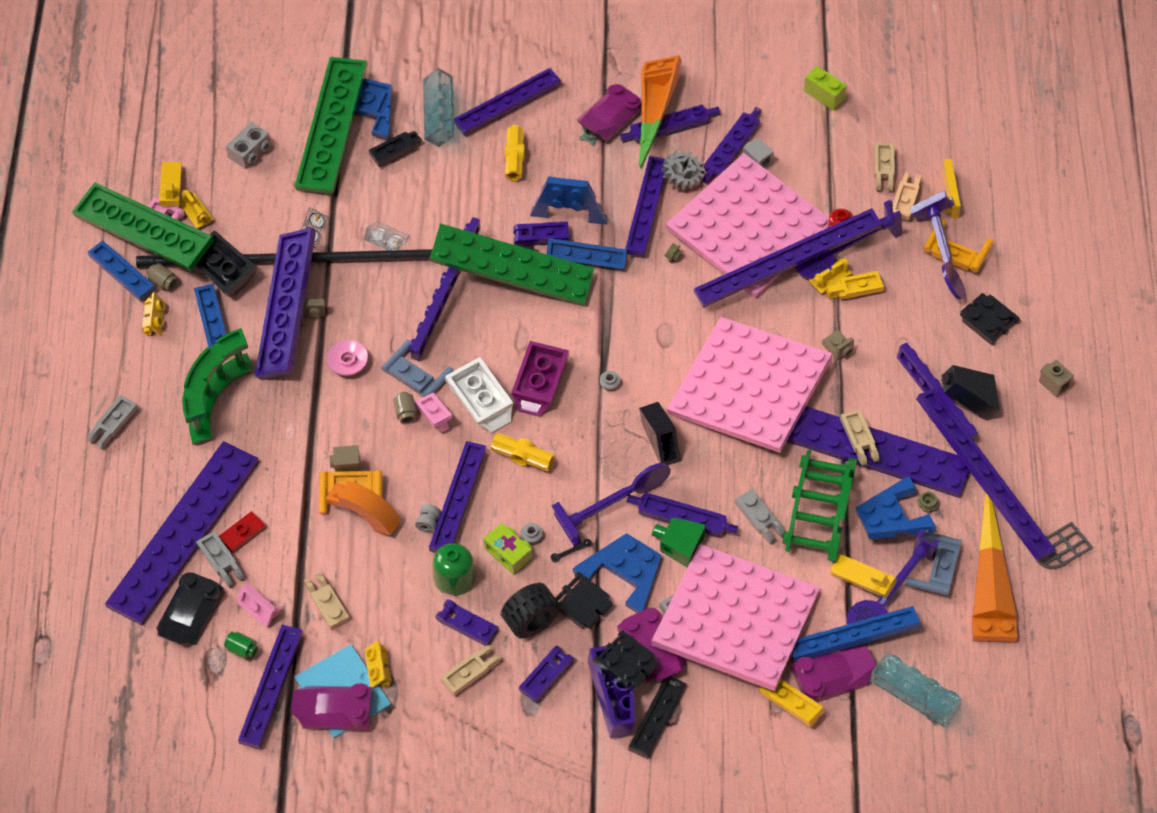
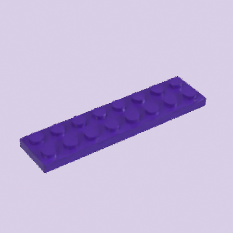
(285, 303)

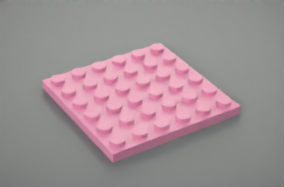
(745, 218)
(750, 384)
(736, 617)

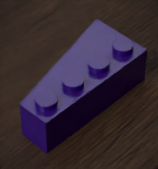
(614, 698)

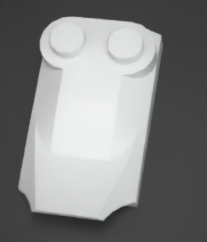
(481, 395)

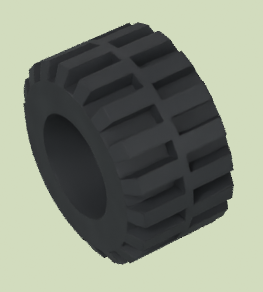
(530, 610)

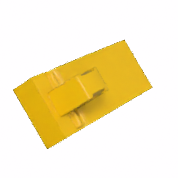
(170, 184)
(951, 188)
(863, 576)
(794, 702)

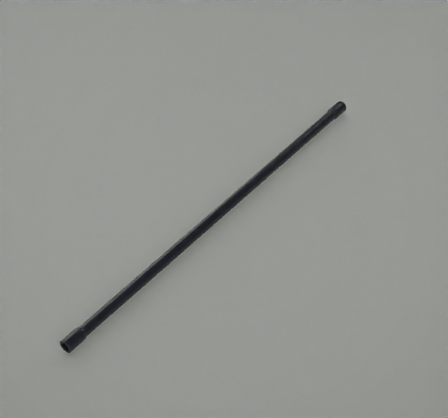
(148, 261)

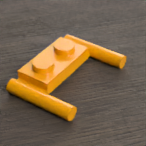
(961, 256)
(327, 480)

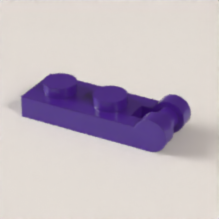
(540, 232)
(467, 623)
(546, 674)

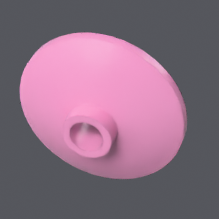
(345, 351)

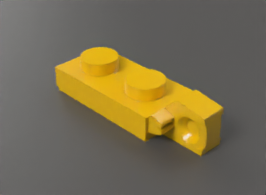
(856, 286)

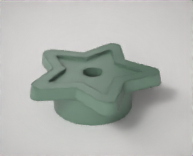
(586, 136)

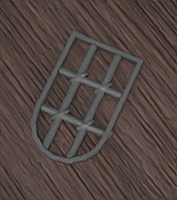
(1065, 539)

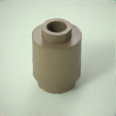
(162, 277)
(405, 408)

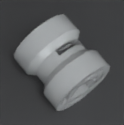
(428, 516)

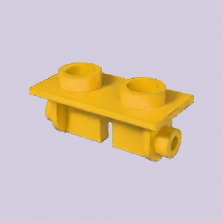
(195, 209)
(829, 277)
(155, 309)
(376, 660)

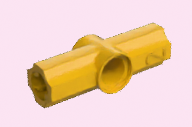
(514, 153)
(522, 452)

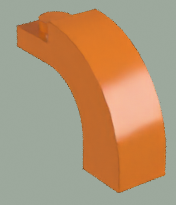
(366, 503)

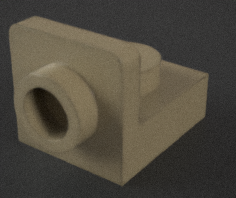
(313, 308)
(838, 345)

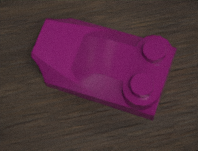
(611, 112)
(538, 377)
(642, 628)
(834, 673)
(333, 707)

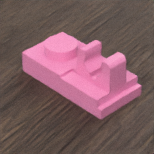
(434, 411)
(257, 605)

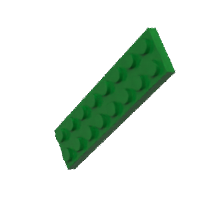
(331, 125)
(143, 226)
(511, 264)

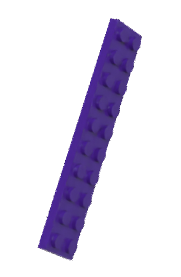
(897, 455)
(177, 537)

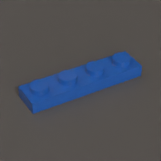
(587, 253)
(121, 270)
(210, 313)

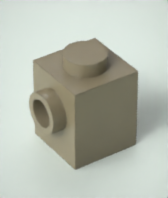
(1056, 378)
(345, 458)

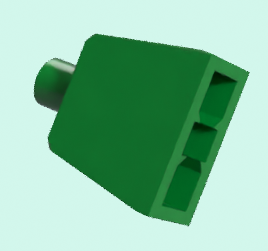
(680, 539)

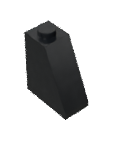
(972, 389)
(660, 433)

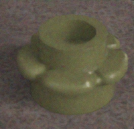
(673, 252)
(930, 497)

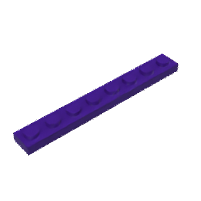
(439, 298)

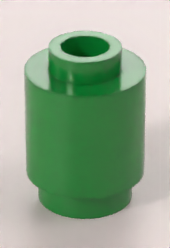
(241, 645)

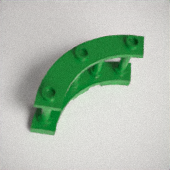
(209, 378)
(840, 501)

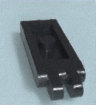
(394, 148)

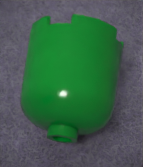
(453, 569)

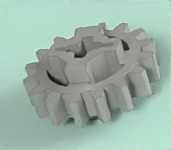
(692, 171)

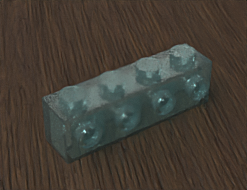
(438, 107)
(916, 689)

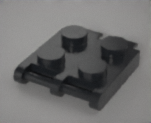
(987, 316)
(583, 601)
(627, 661)

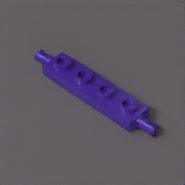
(675, 122)
(731, 144)
(666, 509)

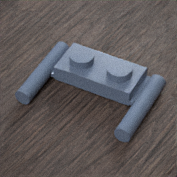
(411, 374)
(943, 565)

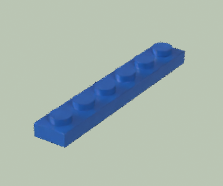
(856, 633)

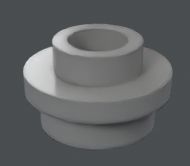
(609, 385)
(531, 538)

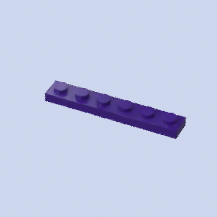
(507, 101)
(646, 207)
(926, 381)
(458, 495)
(270, 687)

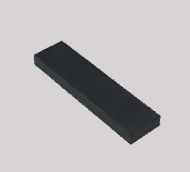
(657, 717)

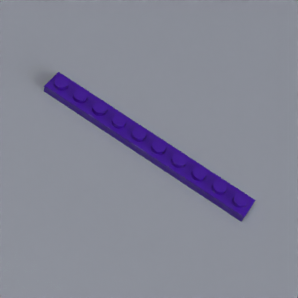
(787, 258)
(986, 475)

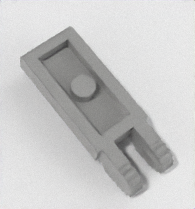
(112, 421)
(759, 515)
(219, 557)

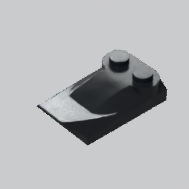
(226, 266)
(190, 609)

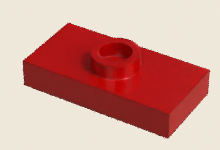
(242, 532)

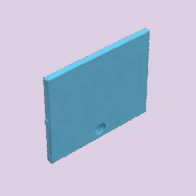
(342, 669)

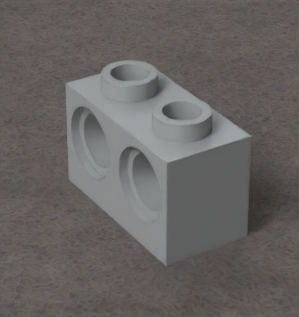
(248, 145)

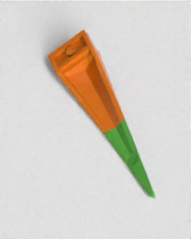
(657, 86)

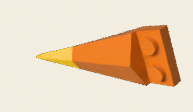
(993, 601)

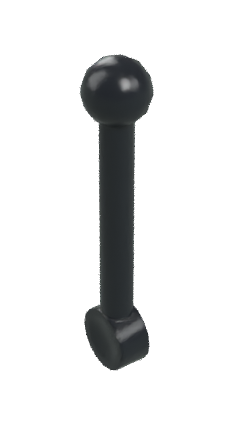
(555, 557)

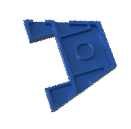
(376, 102)
(568, 194)
(884, 517)
(629, 561)

